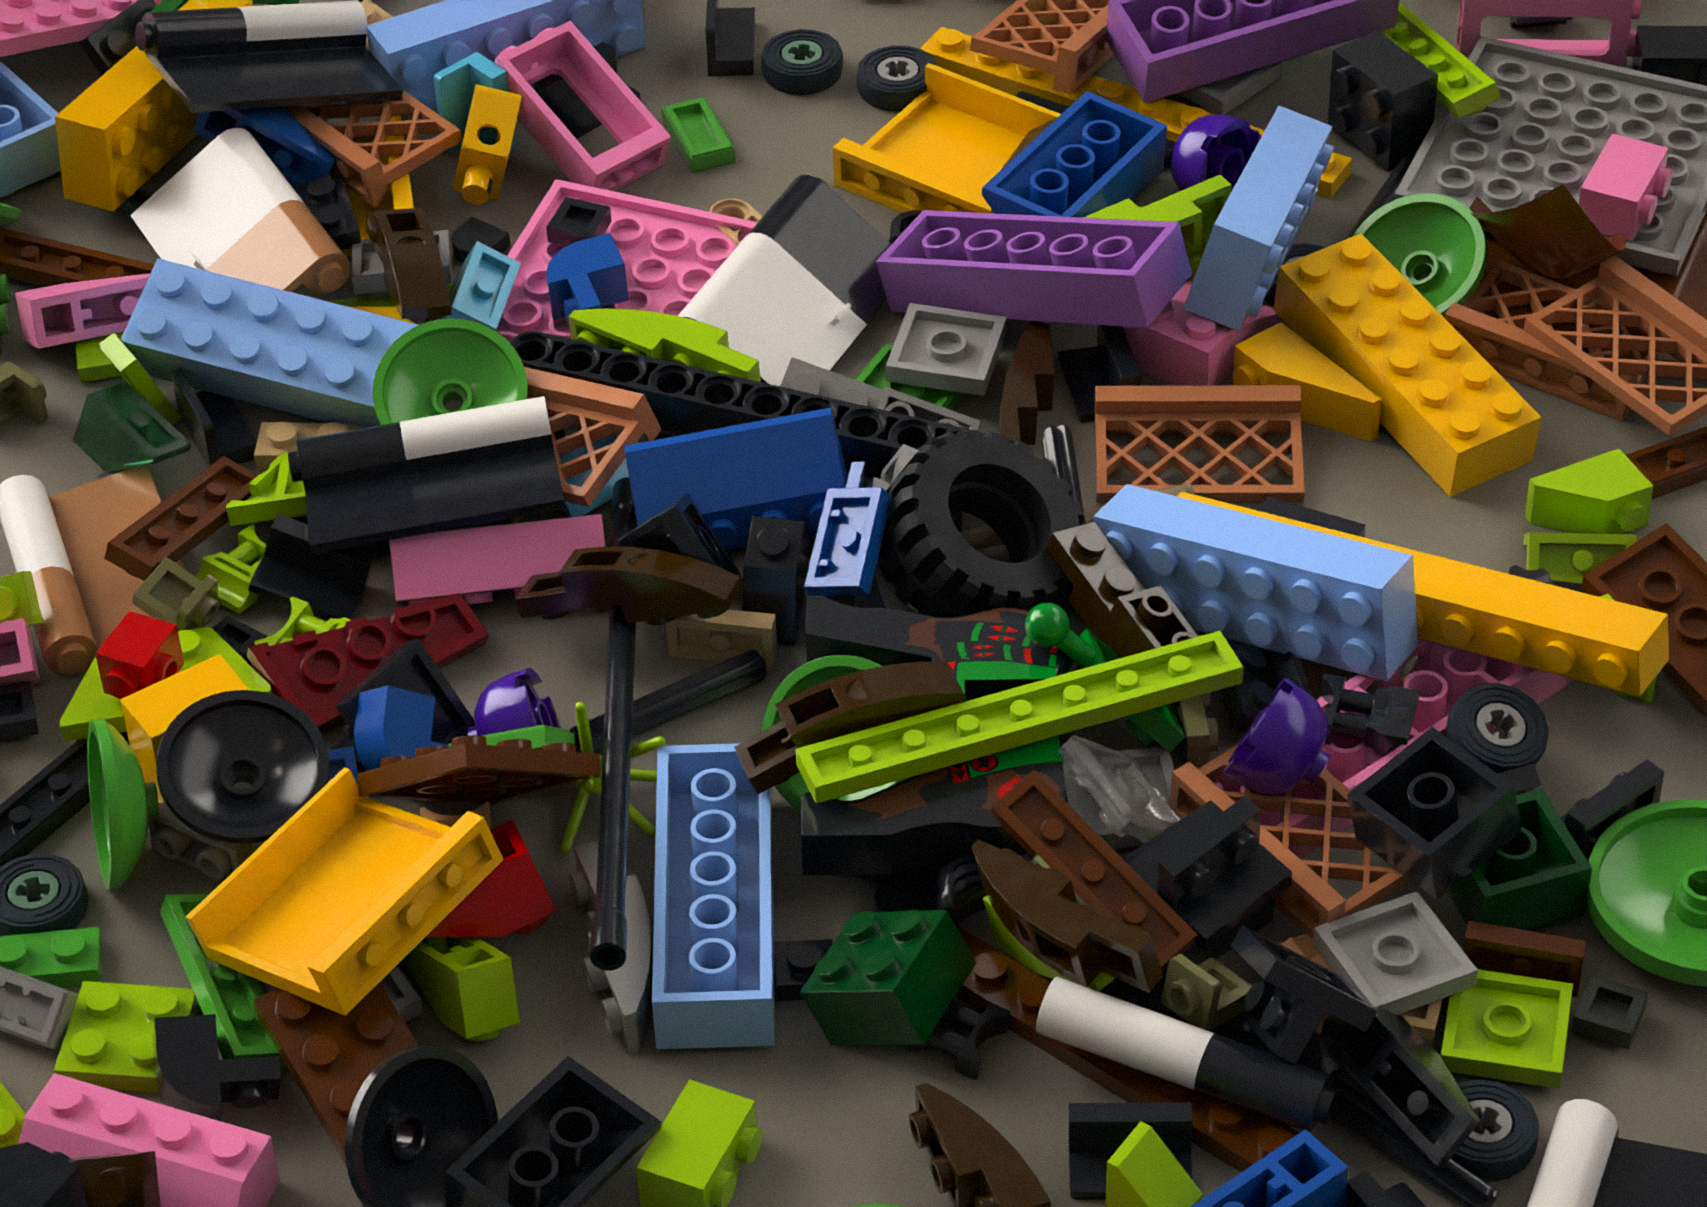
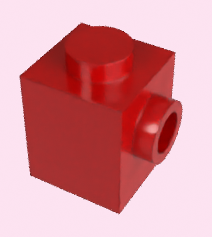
(138, 655)

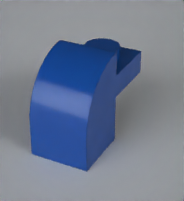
(586, 276)
(392, 724)

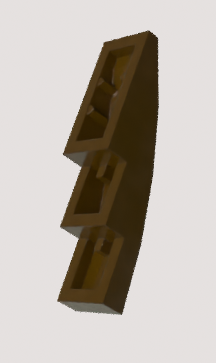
(1028, 384)

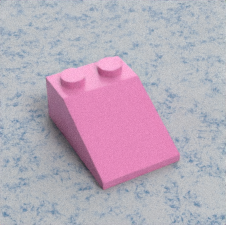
(1189, 347)

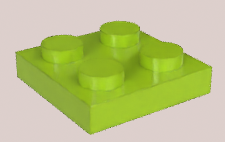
(1509, 1029)
(113, 1033)

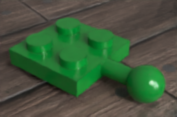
(1049, 627)

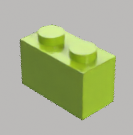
(699, 1149)

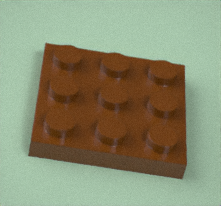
(478, 771)

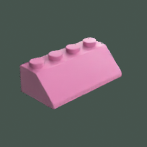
(487, 557)
(196, 1156)

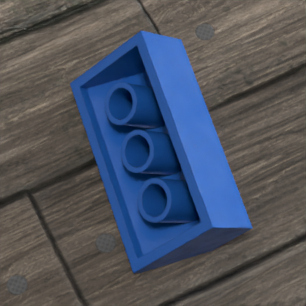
(1081, 162)
(742, 472)

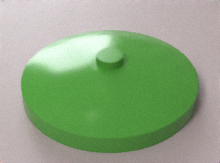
(1653, 889)

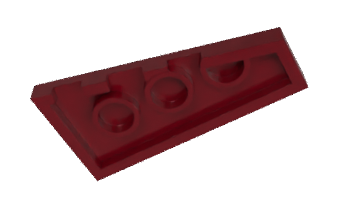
(324, 667)

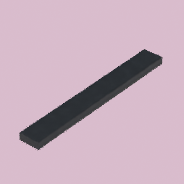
(63, 785)

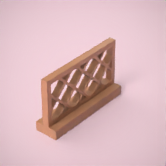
(1064, 28)
(361, 161)
(1651, 311)
(1525, 358)
(600, 413)
(1197, 414)
(1309, 897)

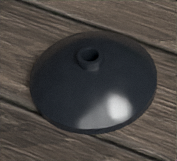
(240, 740)
(437, 1108)

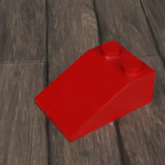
(506, 900)

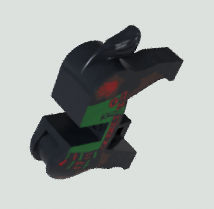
(935, 817)

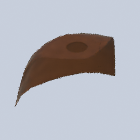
(1549, 234)

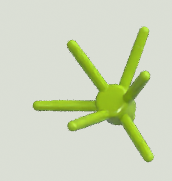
(594, 785)

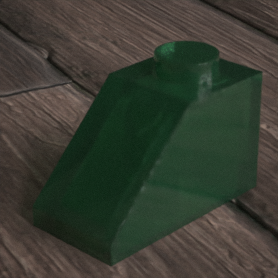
(125, 431)

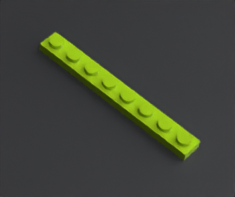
(1018, 716)

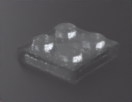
(1121, 789)

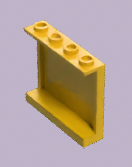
(939, 147)
(341, 894)

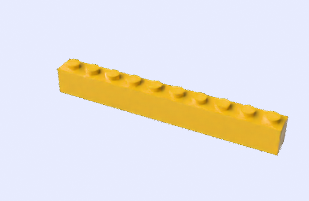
(1525, 618)

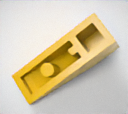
(1328, 392)

